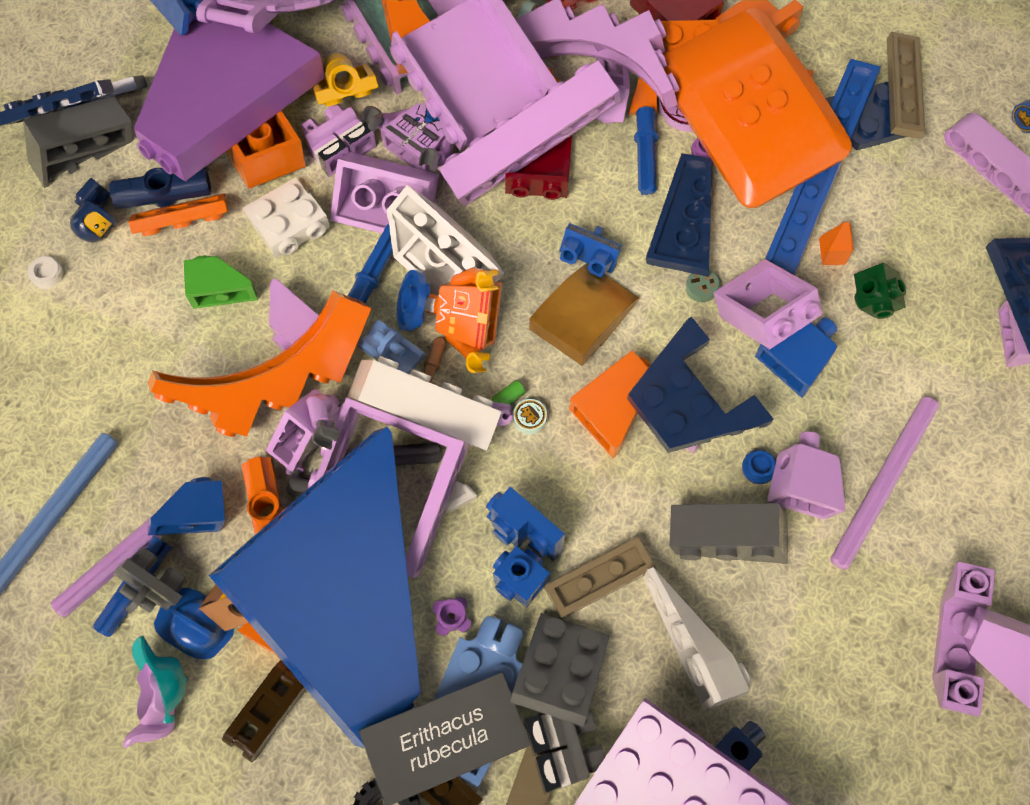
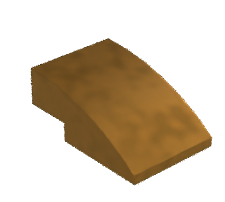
(582, 313)

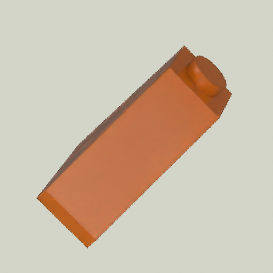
(604, 404)

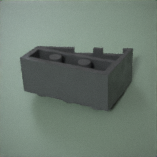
(74, 135)
(730, 532)

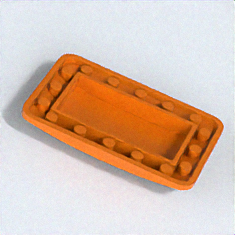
(755, 108)

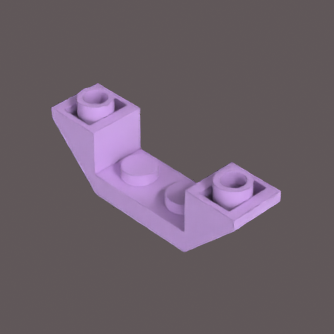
(953, 664)

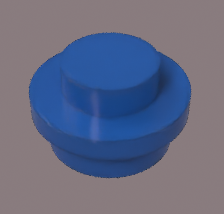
(758, 467)

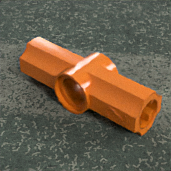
(261, 490)

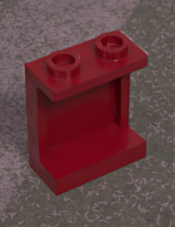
(544, 176)

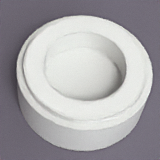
(45, 272)

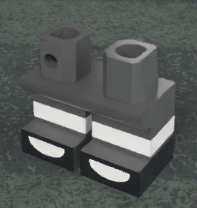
(567, 765)

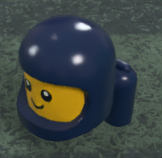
(90, 219)

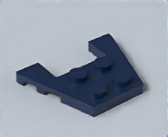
(678, 404)

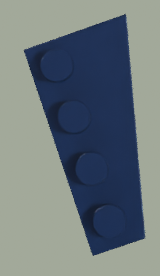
(685, 220)

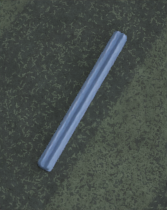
(55, 508)

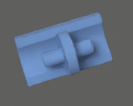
(391, 345)

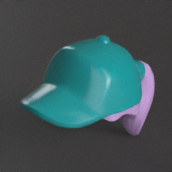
(162, 690)

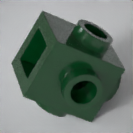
(879, 291)

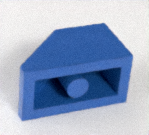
(191, 509)

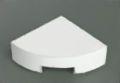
(460, 496)

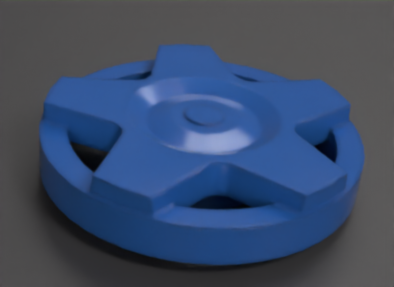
(412, 300)

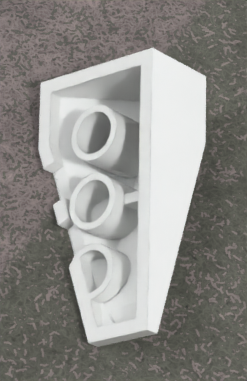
(704, 657)

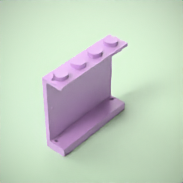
(472, 68)

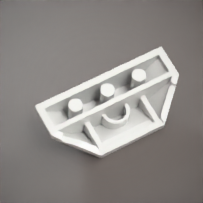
(432, 241)

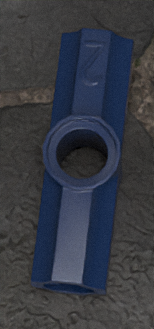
(146, 189)

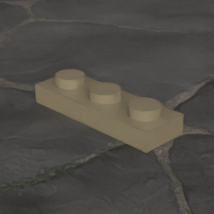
(599, 578)

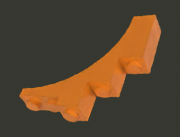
(279, 381)

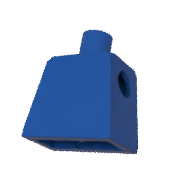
(801, 355)

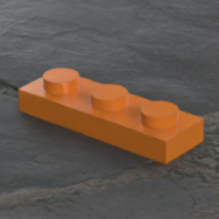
(179, 215)

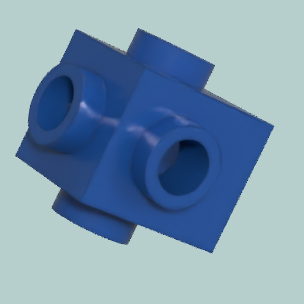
(523, 587)

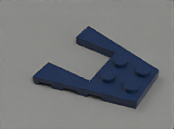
(58, 100)
(1012, 266)

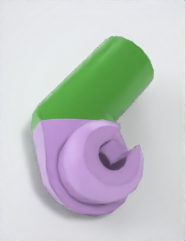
(503, 401)

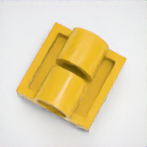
(357, 81)

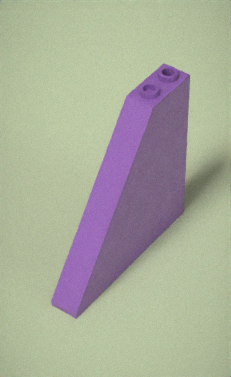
(219, 89)

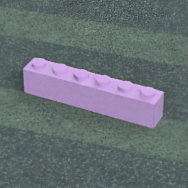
(531, 132)

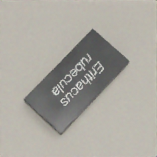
(443, 739)

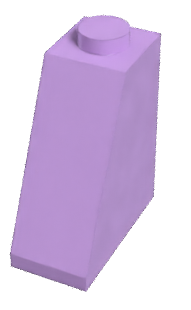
(1001, 648)

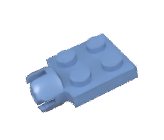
(484, 657)

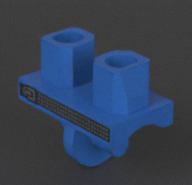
(590, 248)

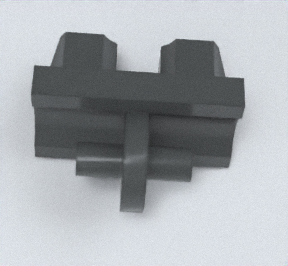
(136, 574)

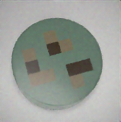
(701, 287)

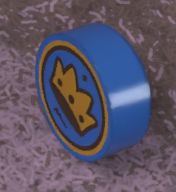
(1021, 116)

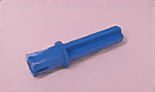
(646, 150)
(373, 268)
(115, 608)

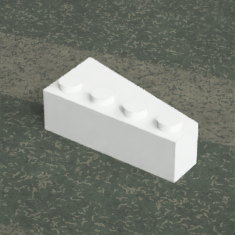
(424, 403)

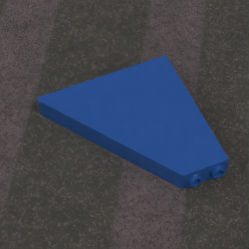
(334, 590)

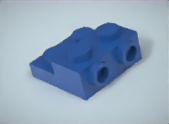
(518, 520)

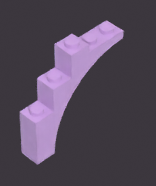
(597, 34)

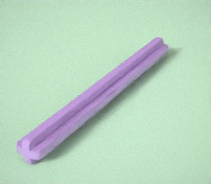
(884, 483)

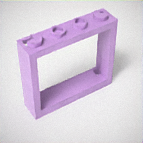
(346, 421)

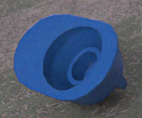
(190, 628)

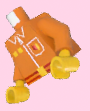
(468, 314)

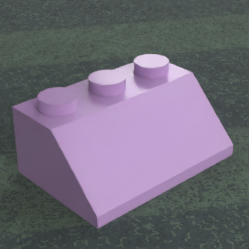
(370, 185)

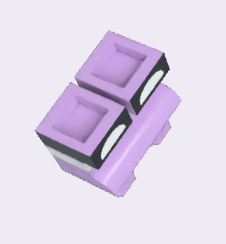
(337, 137)

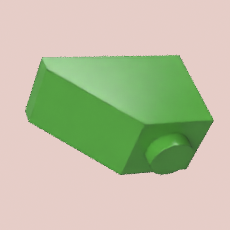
(215, 283)

